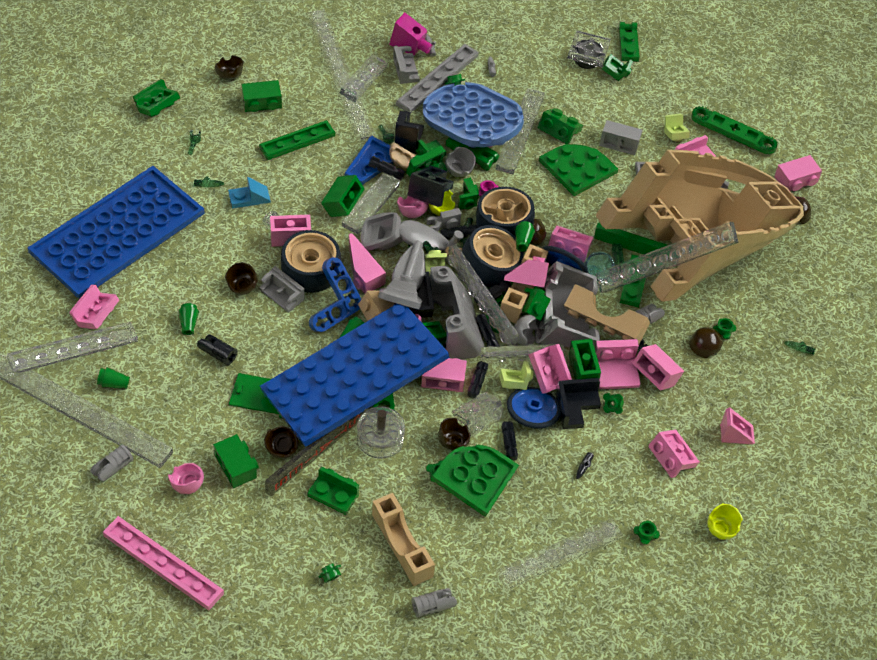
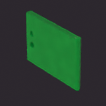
(251, 394)

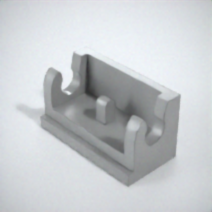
(405, 65)
(620, 137)
(282, 289)

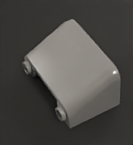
(556, 324)
(463, 333)

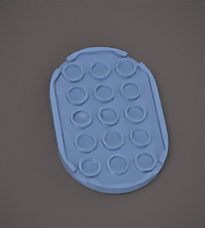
(473, 114)

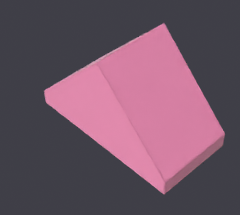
(736, 429)

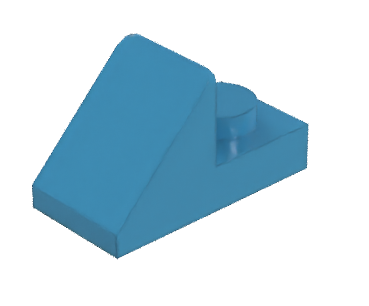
(247, 196)

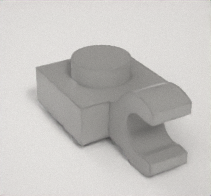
(447, 219)

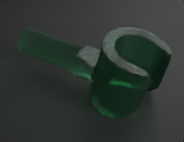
(387, 137)
(194, 139)

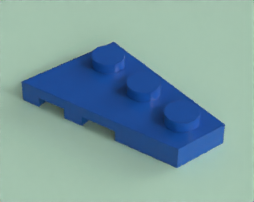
(360, 165)

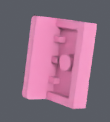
(93, 308)
(549, 367)

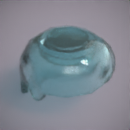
(598, 262)

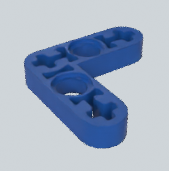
(342, 302)

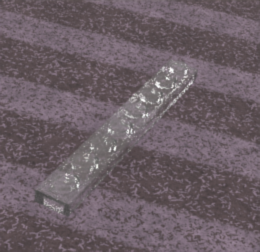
(667, 257)

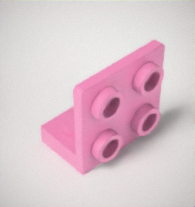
(616, 364)

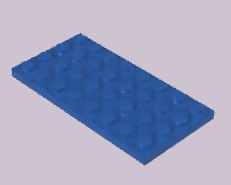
(116, 231)
(354, 373)

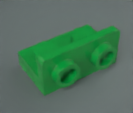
(334, 490)

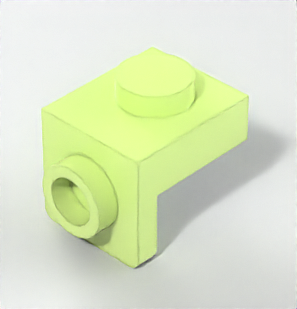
(675, 129)
(434, 259)
(515, 378)

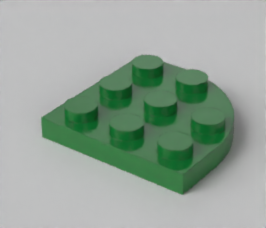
(578, 166)
(475, 475)

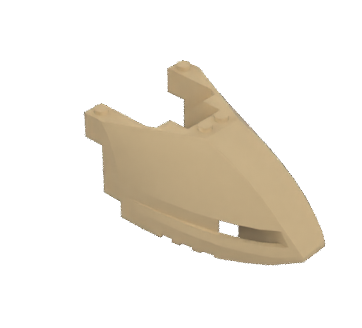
(685, 198)

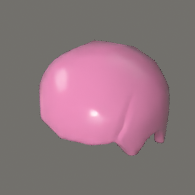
(412, 207)
(186, 478)

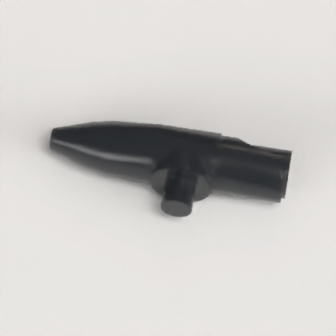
(584, 465)

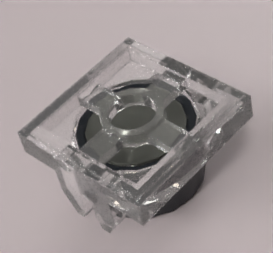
(589, 50)

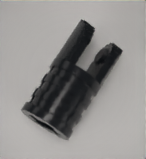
(218, 349)

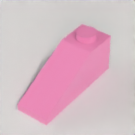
(366, 271)

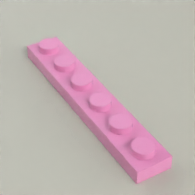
(163, 563)

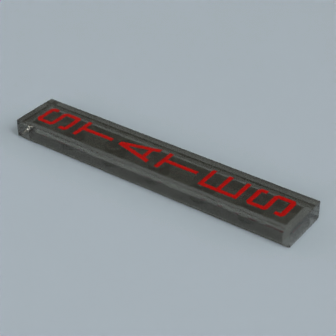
(307, 456)

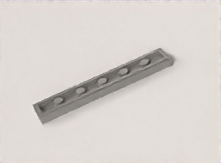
(437, 78)

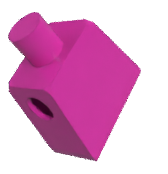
(410, 33)

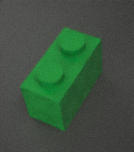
(261, 96)
(342, 196)
(584, 359)
(235, 460)

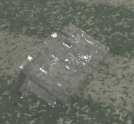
(480, 412)

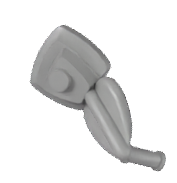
(387, 231)
(407, 278)

